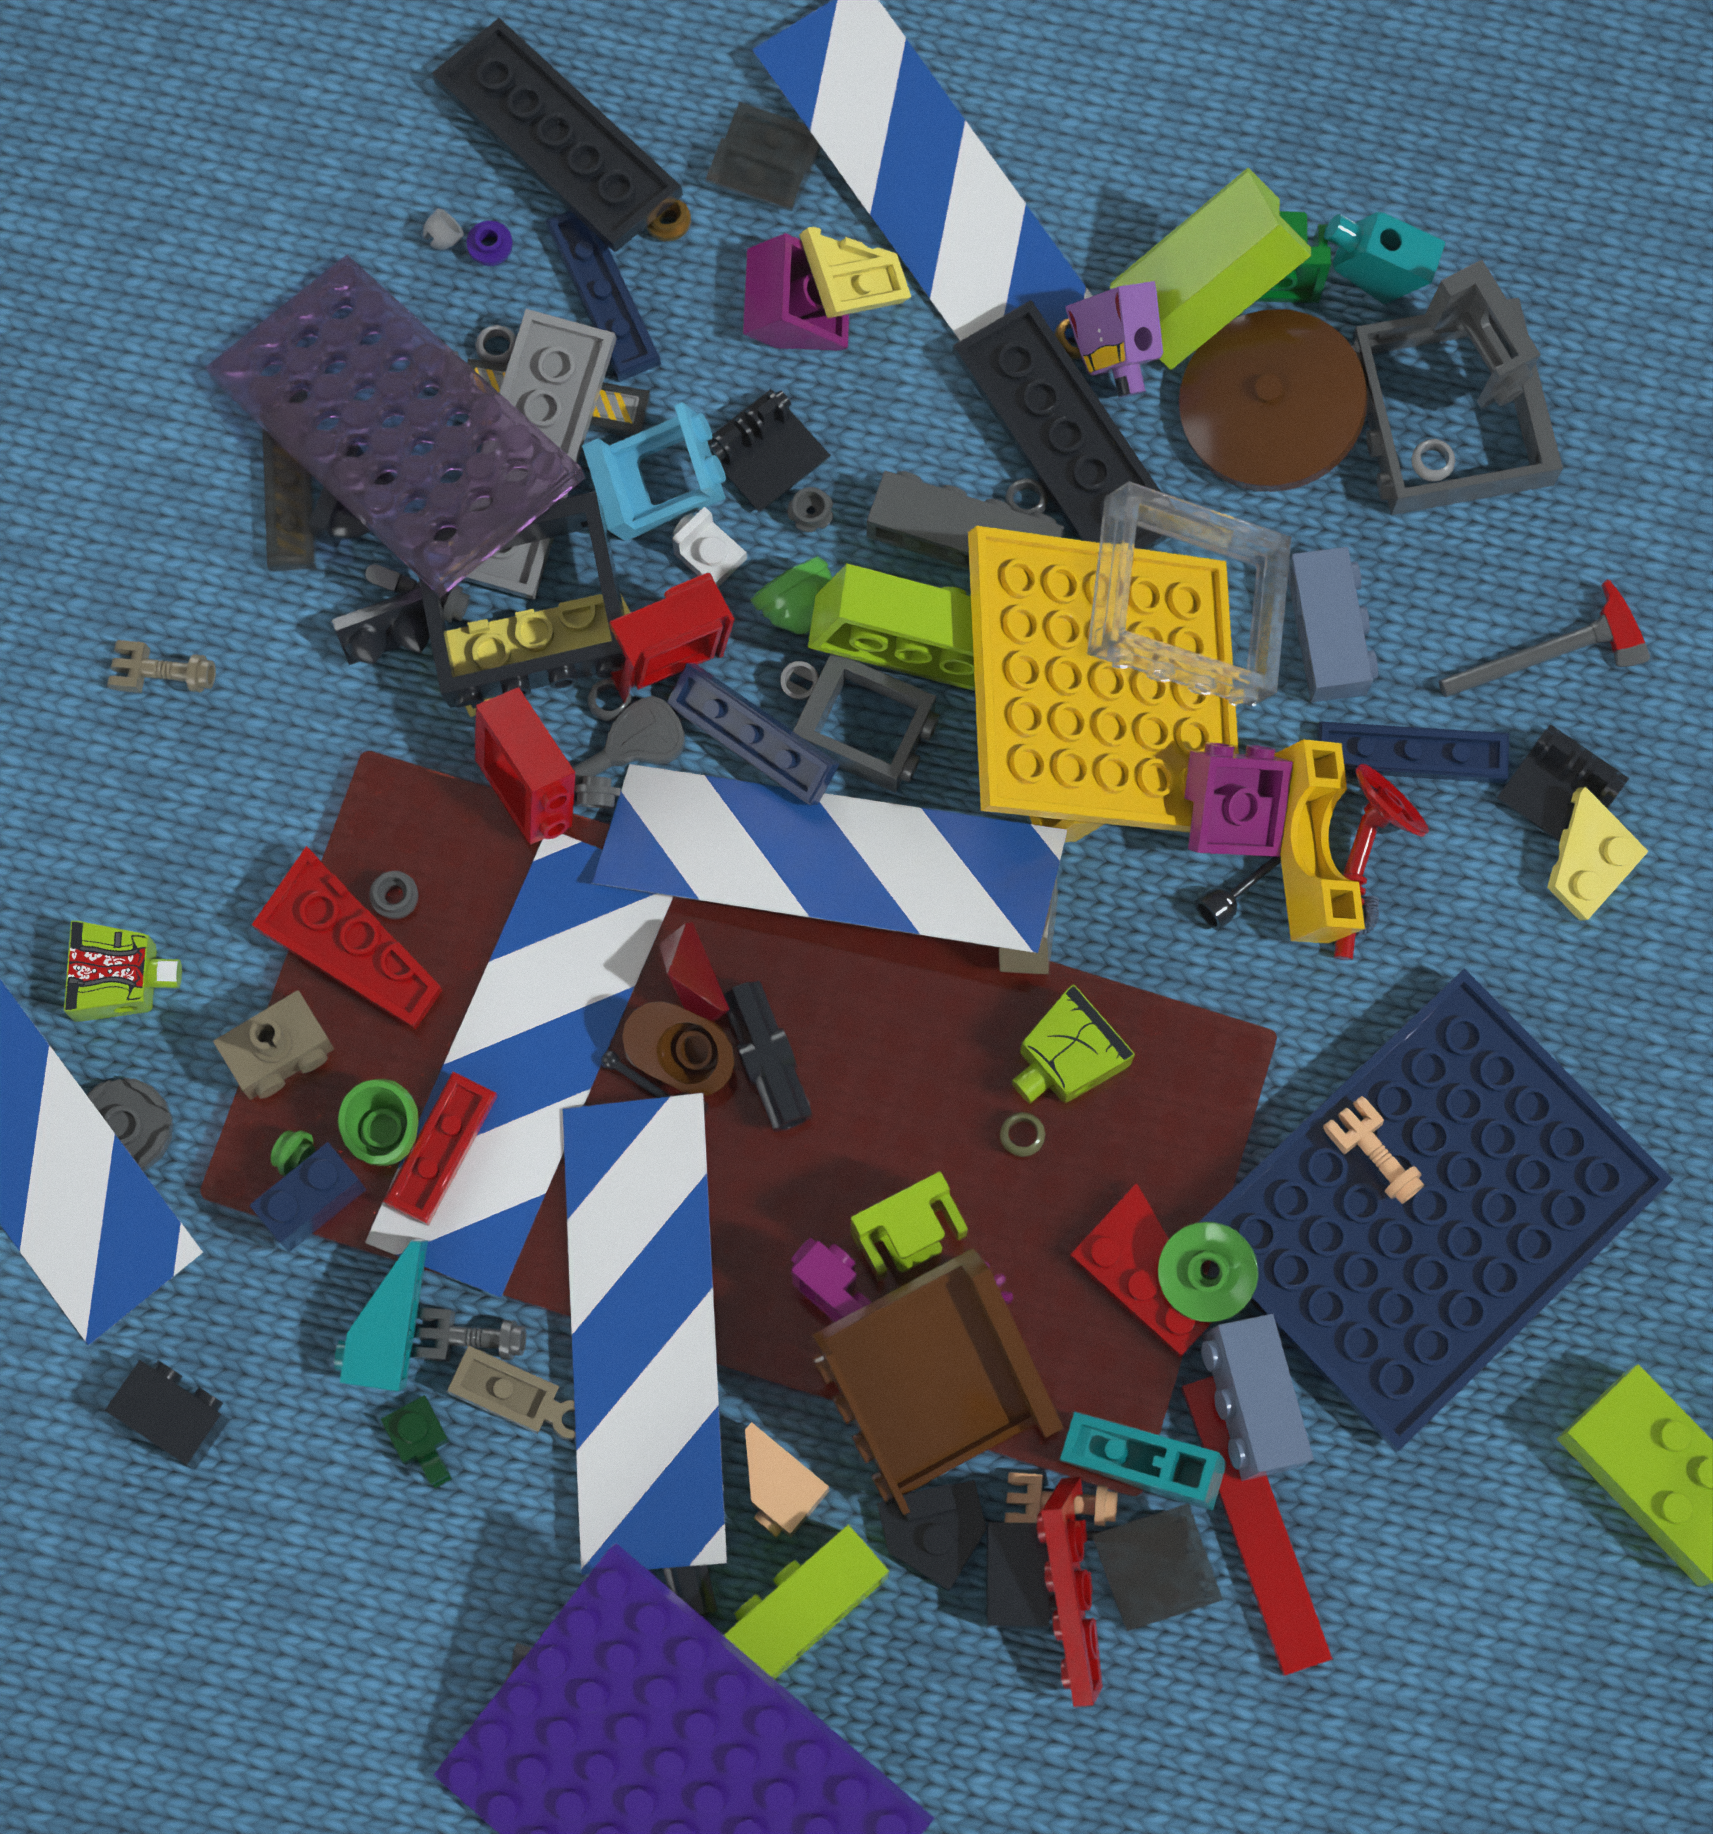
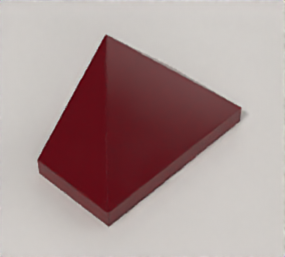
(692, 973)

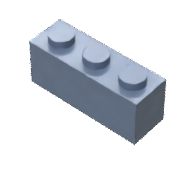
(1331, 624)
(1256, 1397)

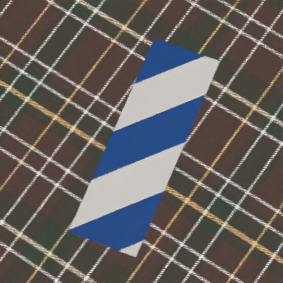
(918, 167)
(832, 859)
(538, 1044)
(75, 1191)
(643, 1333)

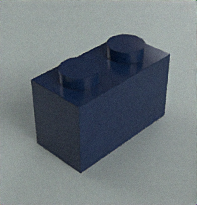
(308, 1197)

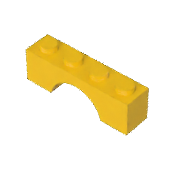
(1318, 897)

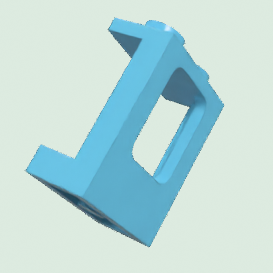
(622, 486)

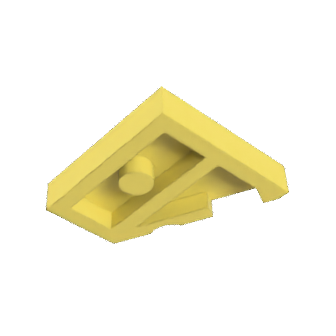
(852, 275)
(1593, 856)

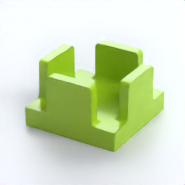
(907, 1225)

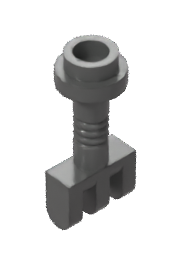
(453, 603)
(508, 1339)

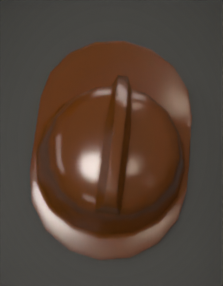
(678, 1047)

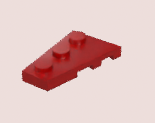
(1124, 1261)

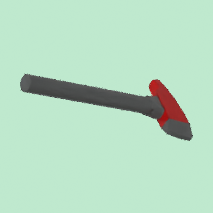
(1613, 626)

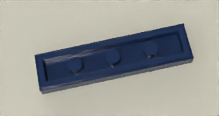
(604, 294)
(752, 734)
(1421, 751)

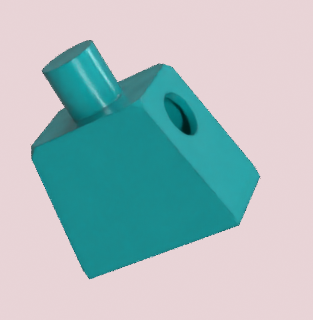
(1384, 254)

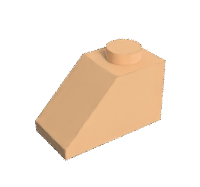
(780, 1485)

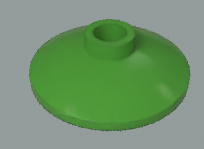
(1191, 1289)

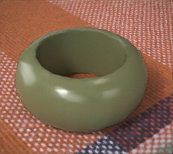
(1026, 1118)

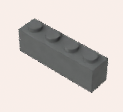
(938, 518)

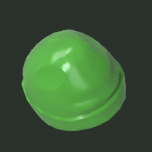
(791, 595)
(378, 1122)

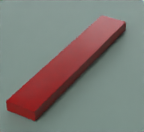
(1261, 1545)

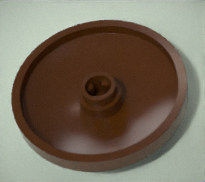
(1273, 400)

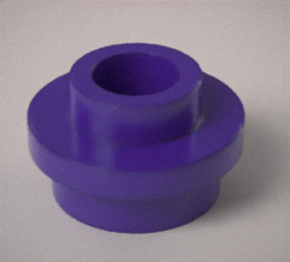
(493, 254)

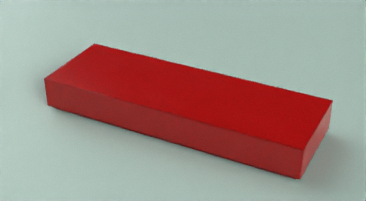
(440, 1148)

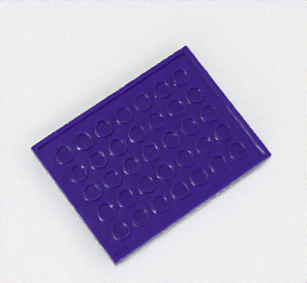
(659, 1726)

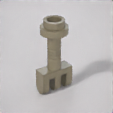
(198, 672)

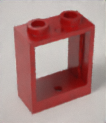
(524, 766)

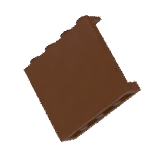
(933, 1376)

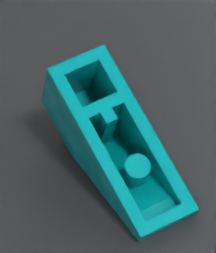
(383, 1334)
(1145, 1460)

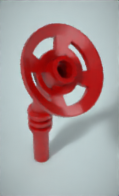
(1384, 807)

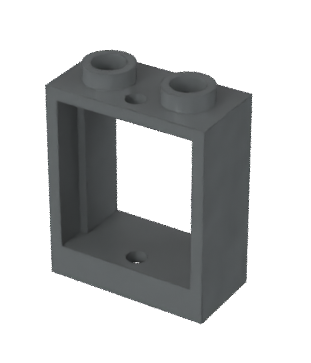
(850, 759)

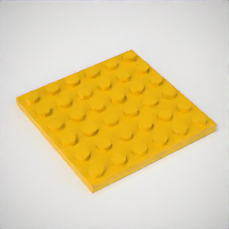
(1066, 727)

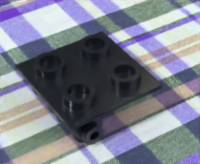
(766, 449)
(1549, 777)

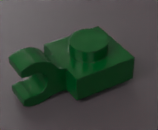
(416, 1436)

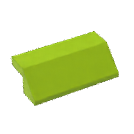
(1217, 264)

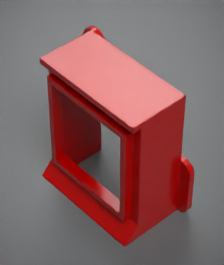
(672, 632)

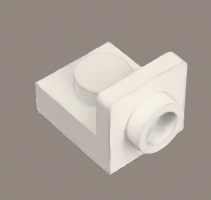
(706, 547)

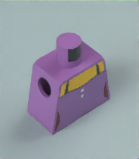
(1119, 333)

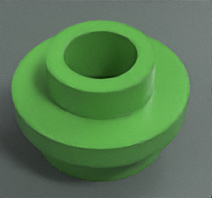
(291, 1150)

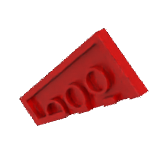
(336, 934)
(1072, 1591)

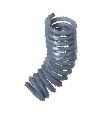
(1369, 920)

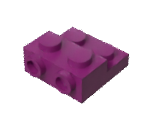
(1237, 800)
(827, 1279)

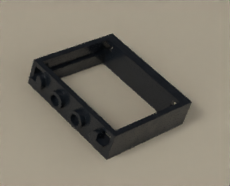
(558, 669)

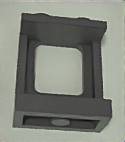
(1471, 298)

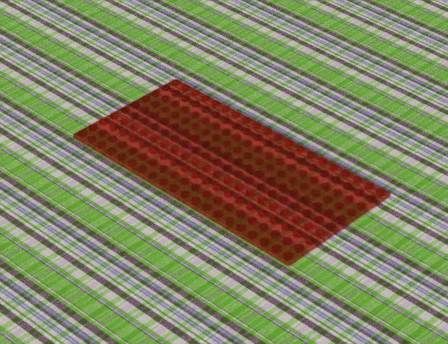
(905, 1077)

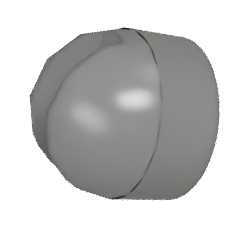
(443, 229)
(803, 670)

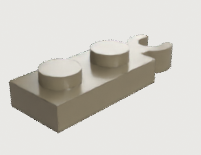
(509, 1393)

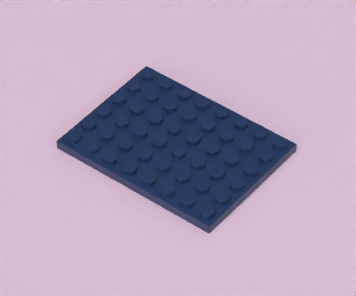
(1512, 1207)

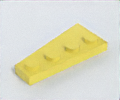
(529, 636)

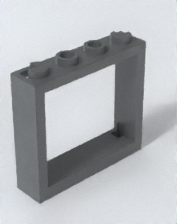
(1529, 406)

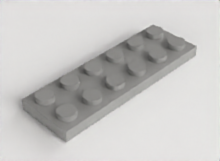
(555, 385)

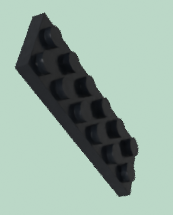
(557, 134)
(1053, 419)

